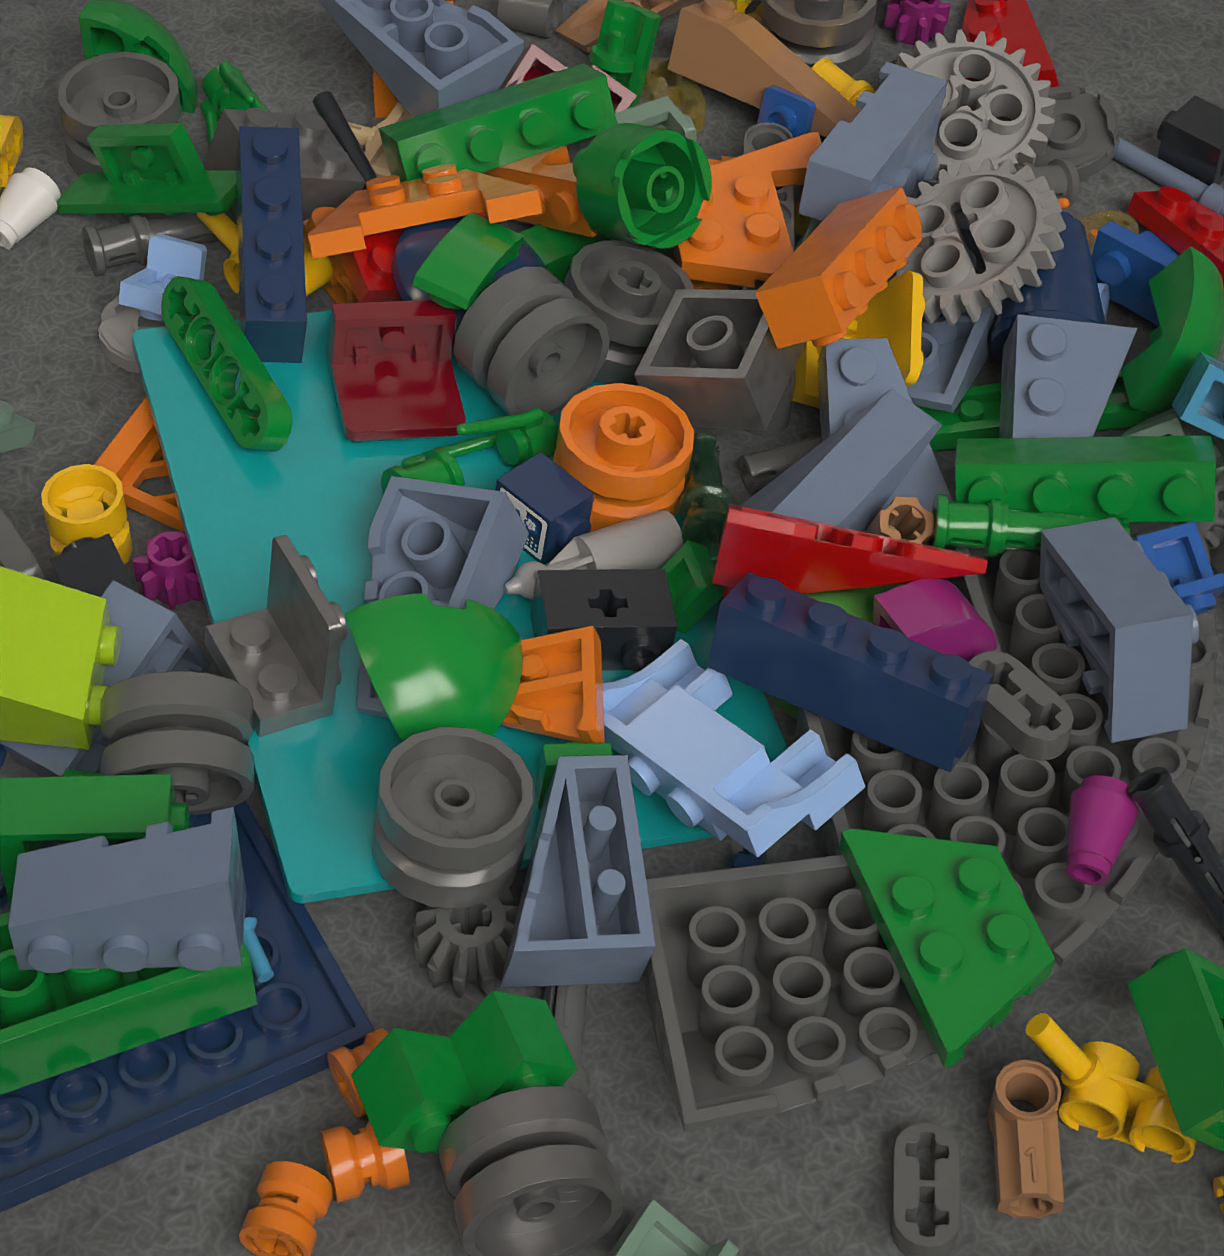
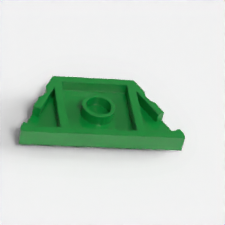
(951, 930)

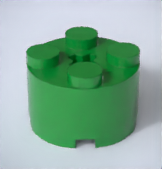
(642, 184)

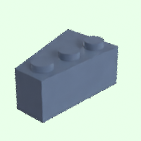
(883, 145)
(852, 378)
(1125, 622)
(150, 643)
(585, 883)
(133, 902)

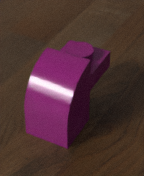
(936, 617)

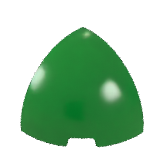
(123, 27)
(1191, 320)
(438, 662)

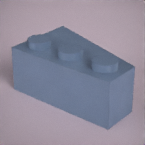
(1058, 376)

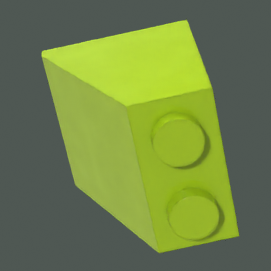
(52, 661)

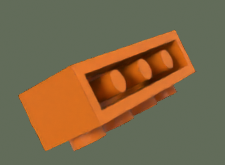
(840, 269)

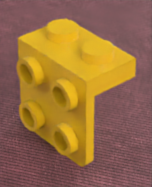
(892, 315)

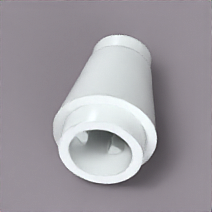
(25, 204)

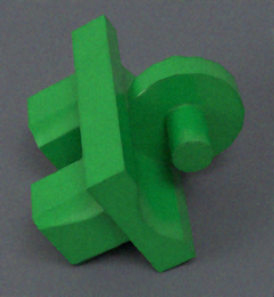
(626, 44)

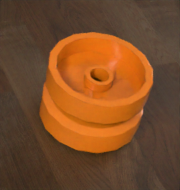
(626, 450)

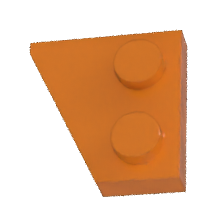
(561, 687)

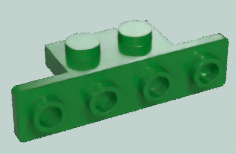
(148, 172)

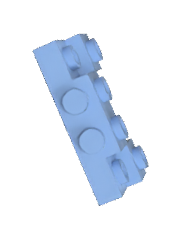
(710, 766)

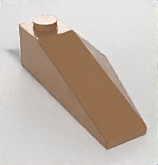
(743, 58)

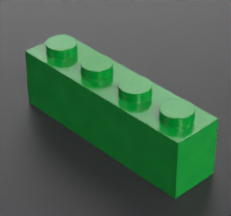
(502, 124)
(1092, 476)

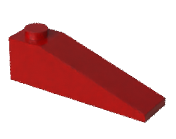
(824, 556)

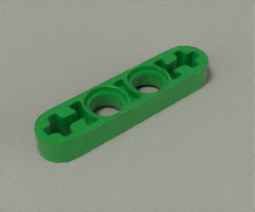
(218, 372)

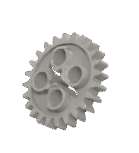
(972, 106)
(1012, 223)

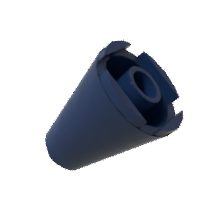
(1065, 292)

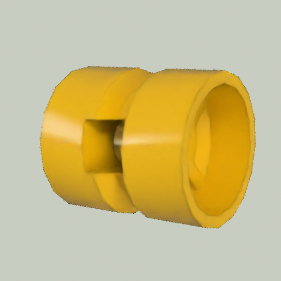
(86, 504)

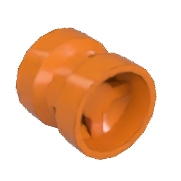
(360, 1160)
(287, 1210)

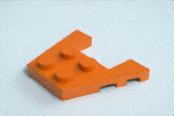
(435, 197)
(743, 221)

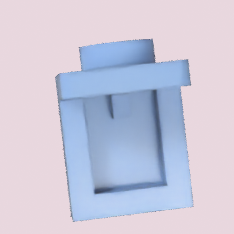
(165, 260)

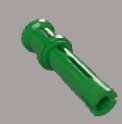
(995, 526)

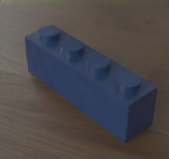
(271, 243)
(849, 670)

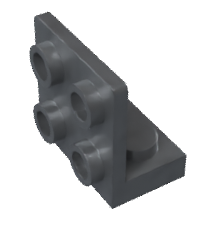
(288, 649)

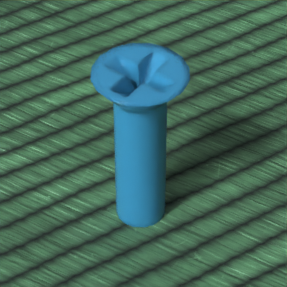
(259, 961)

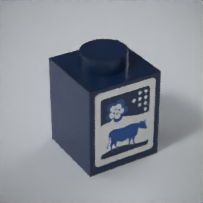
(549, 505)

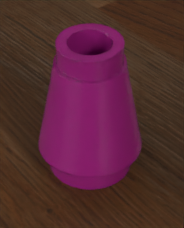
(1098, 827)

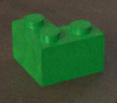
(425, 1081)

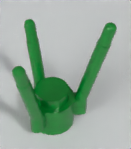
(226, 90)
(516, 437)

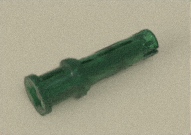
(705, 498)

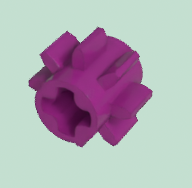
(916, 19)
(168, 570)

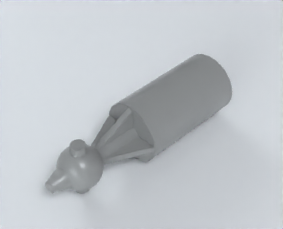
(631, 544)

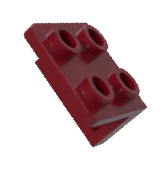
(394, 369)

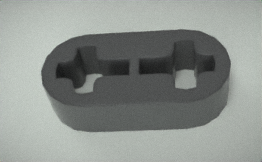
(1023, 702)
(941, 1191)

